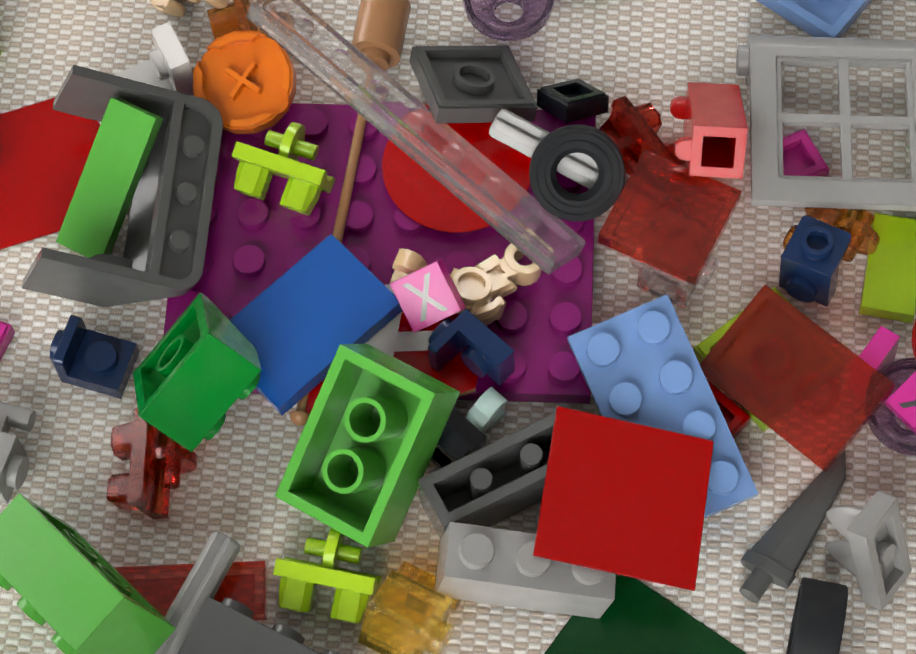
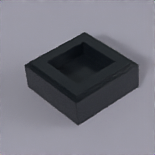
(572, 100)

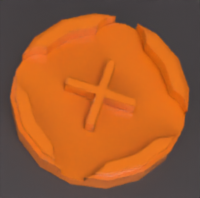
(246, 81)

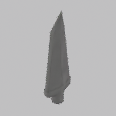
(785, 544)

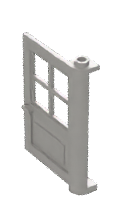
(761, 65)

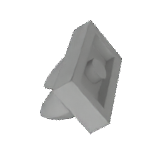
(873, 548)

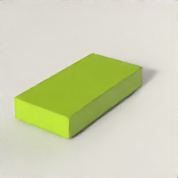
(891, 271)

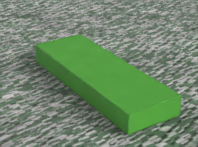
(109, 178)

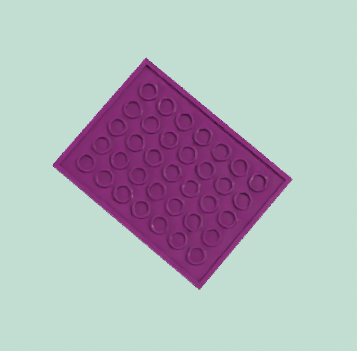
(260, 240)

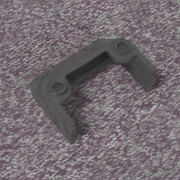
(167, 210)

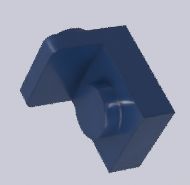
(480, 347)
(92, 358)

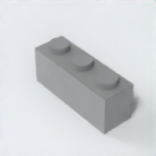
(501, 570)

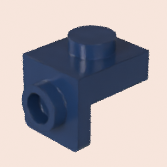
(813, 260)

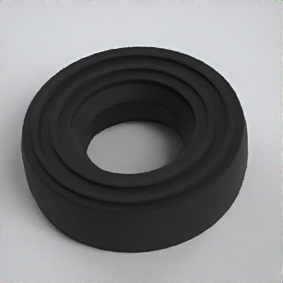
(577, 140)

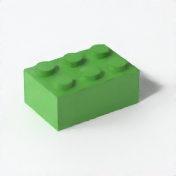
(366, 444)
(73, 586)

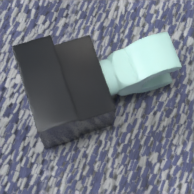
(464, 434)

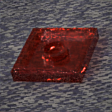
(669, 217)

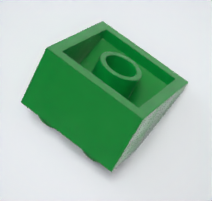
(195, 375)

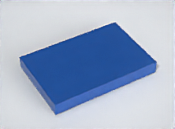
(307, 316)

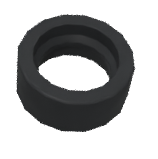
(818, 618)

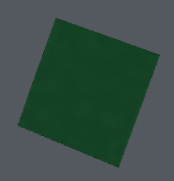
(639, 624)

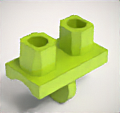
(259, 166)
(301, 577)

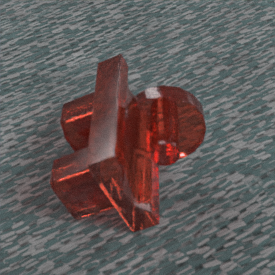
(636, 129)
(153, 469)

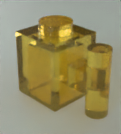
(408, 615)

